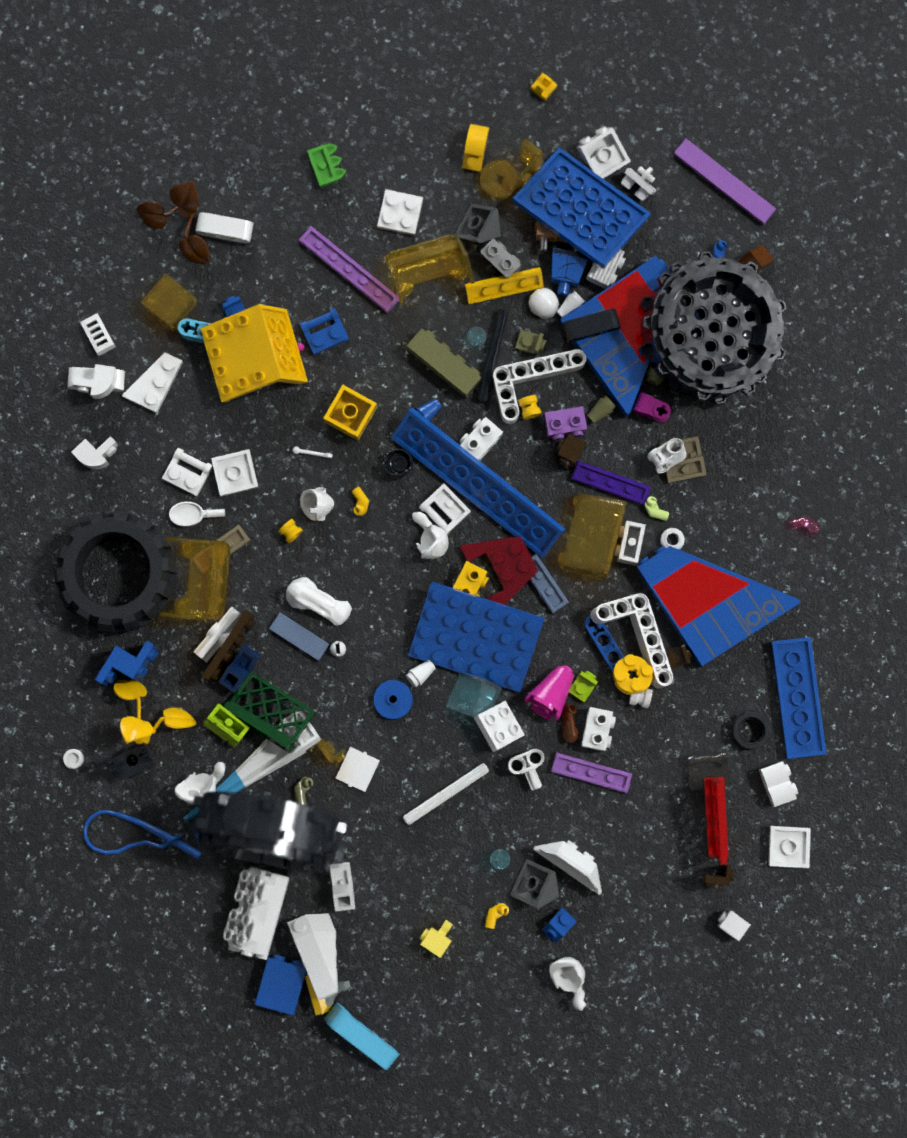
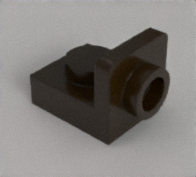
(678, 656)

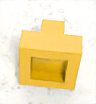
(543, 86)

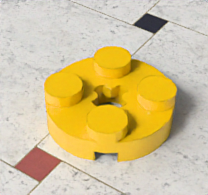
(632, 664)

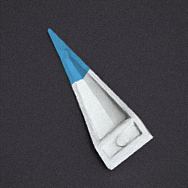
(267, 759)

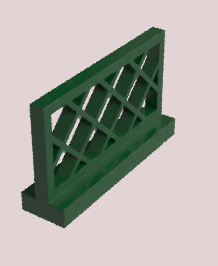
(264, 728)

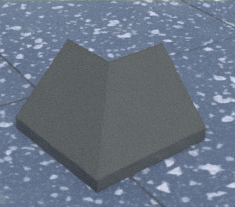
(479, 224)
(535, 885)

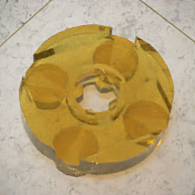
(488, 175)

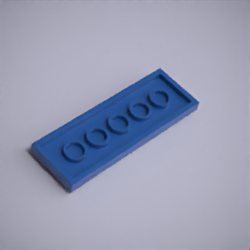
(798, 698)

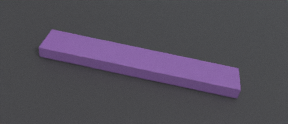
(724, 181)
(349, 269)

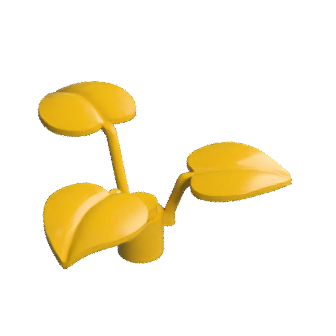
(138, 730)

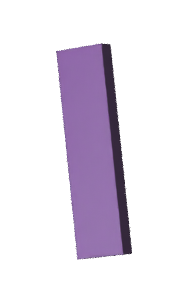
(591, 772)

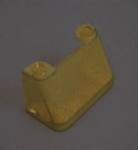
(592, 535)

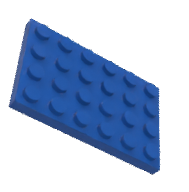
(581, 207)
(476, 636)

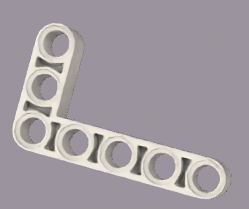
(531, 374)
(641, 632)

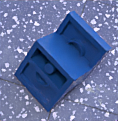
(128, 664)

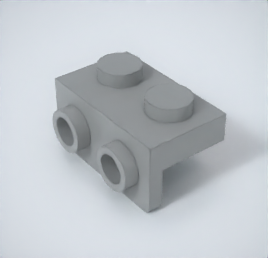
(497, 255)

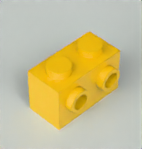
(471, 579)

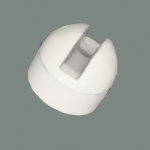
(342, 647)

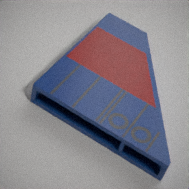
(615, 354)
(709, 603)

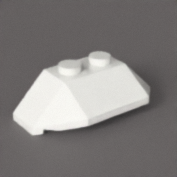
(572, 862)

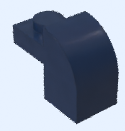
(239, 669)

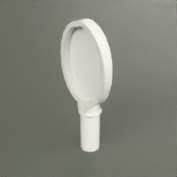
(190, 514)

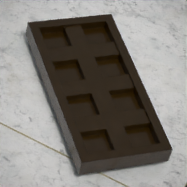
(233, 640)

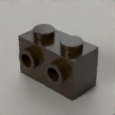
(569, 451)

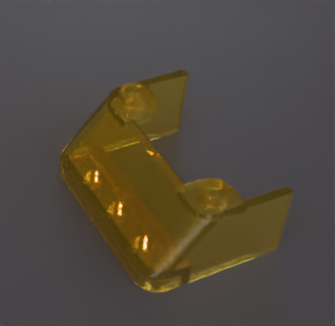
(426, 262)
(206, 579)

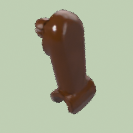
(569, 730)

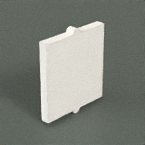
(357, 769)

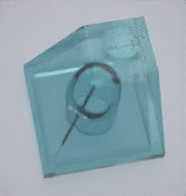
(473, 695)

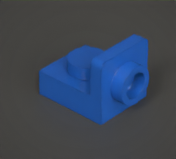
(232, 305)

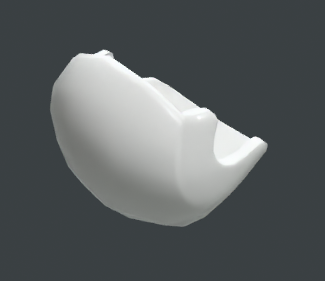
(543, 303)

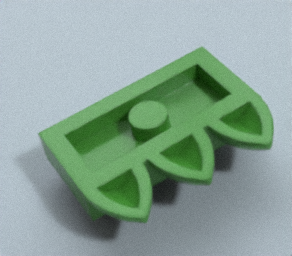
(324, 164)

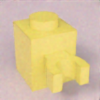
(436, 940)

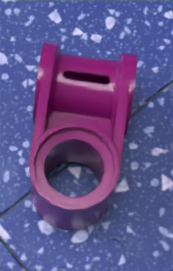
(647, 406)

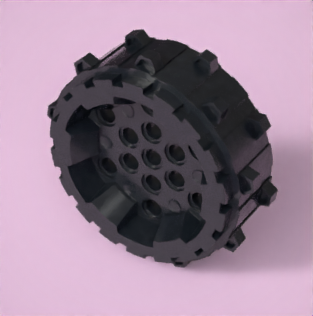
(742, 293)
(267, 831)

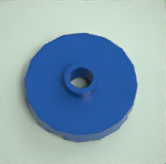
(400, 707)

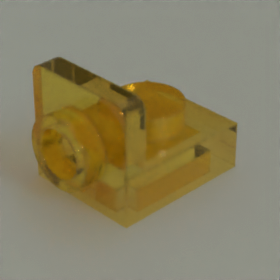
(327, 750)

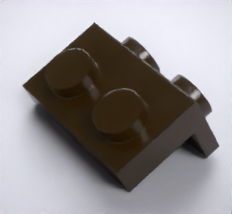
(715, 881)

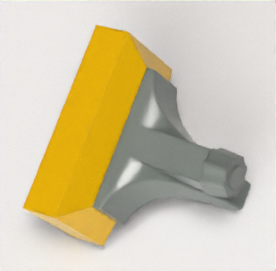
(325, 1004)

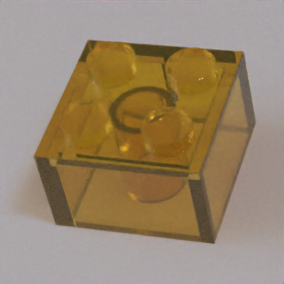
(169, 302)

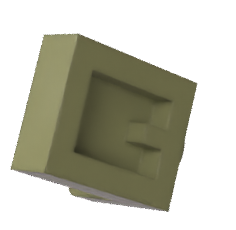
(530, 342)

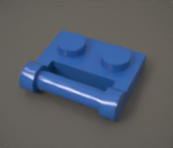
(327, 337)

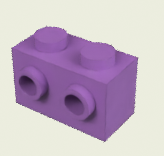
(565, 422)

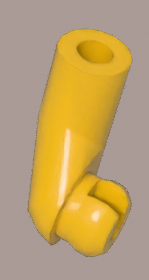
(362, 502)
(494, 913)

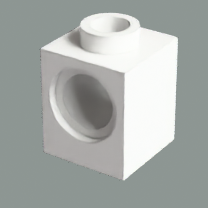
(733, 924)

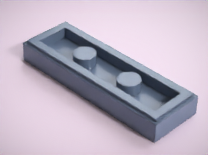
(547, 587)
(299, 636)

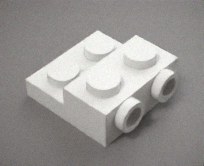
(603, 152)

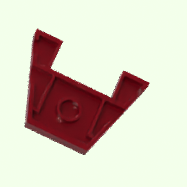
(510, 561)

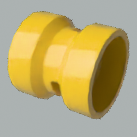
(529, 407)

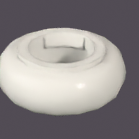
(675, 531)

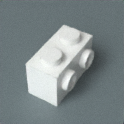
(481, 438)
(631, 542)
(597, 729)

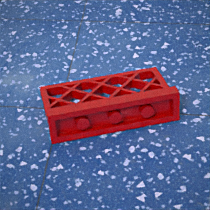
(716, 819)

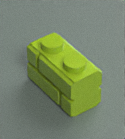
(226, 725)

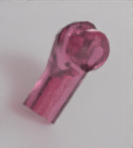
(811, 524)

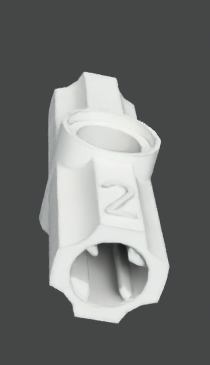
(217, 635)

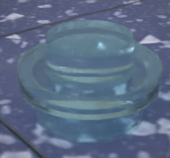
(476, 336)

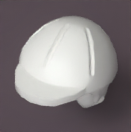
(433, 540)
(197, 784)
(569, 976)

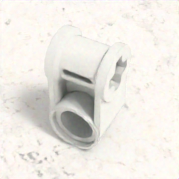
(666, 456)

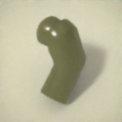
(301, 788)

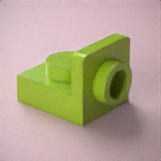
(583, 685)

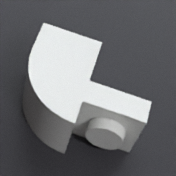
(101, 384)
(93, 457)
(342, 886)

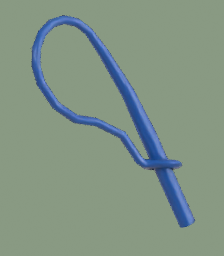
(170, 840)

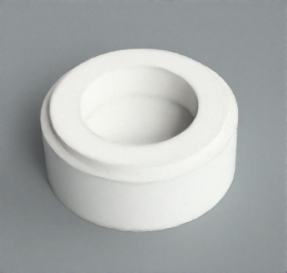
(73, 758)

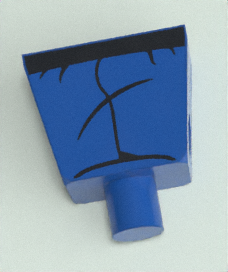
(567, 269)

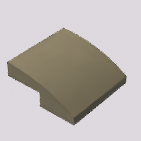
(691, 466)

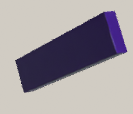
(611, 483)

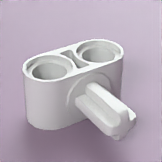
(528, 768)

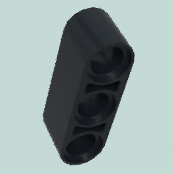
(591, 325)

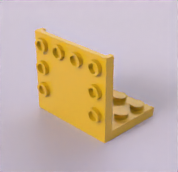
(253, 351)

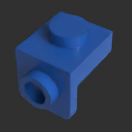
(559, 925)

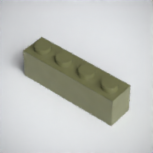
(444, 363)

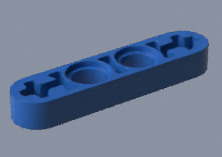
(604, 650)

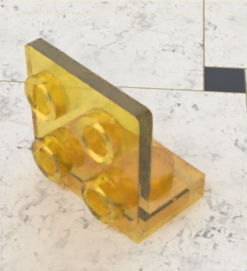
(533, 158)

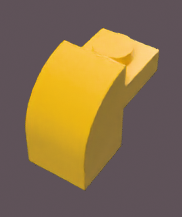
(475, 147)

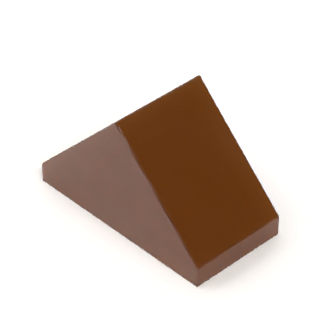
(759, 256)

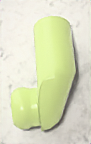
(653, 509)

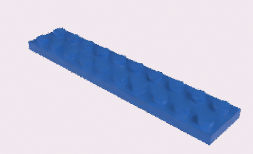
(477, 482)

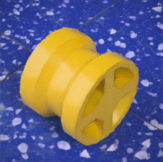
(290, 531)

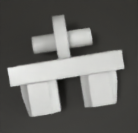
(632, 177)

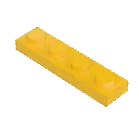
(503, 286)

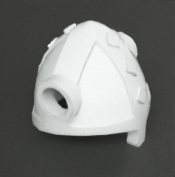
(316, 503)

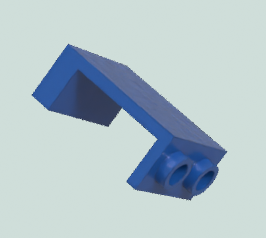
(281, 984)

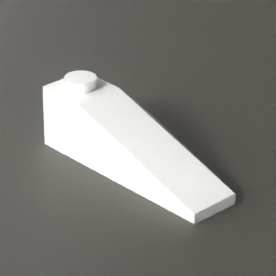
(317, 947)

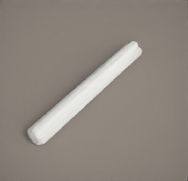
(445, 794)

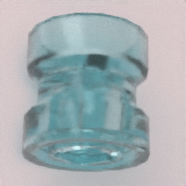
(502, 859)

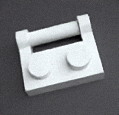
(185, 478)
(449, 504)

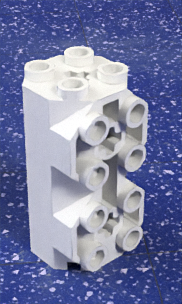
(255, 920)

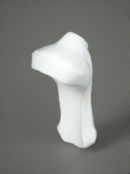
(305, 595)

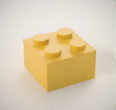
(350, 412)

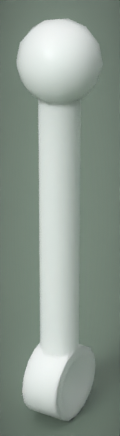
(296, 450)

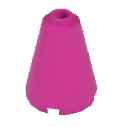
(551, 694)

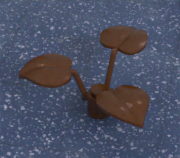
(187, 203)

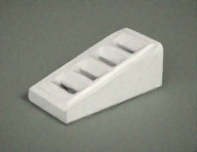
(104, 347)

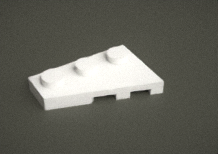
(155, 383)

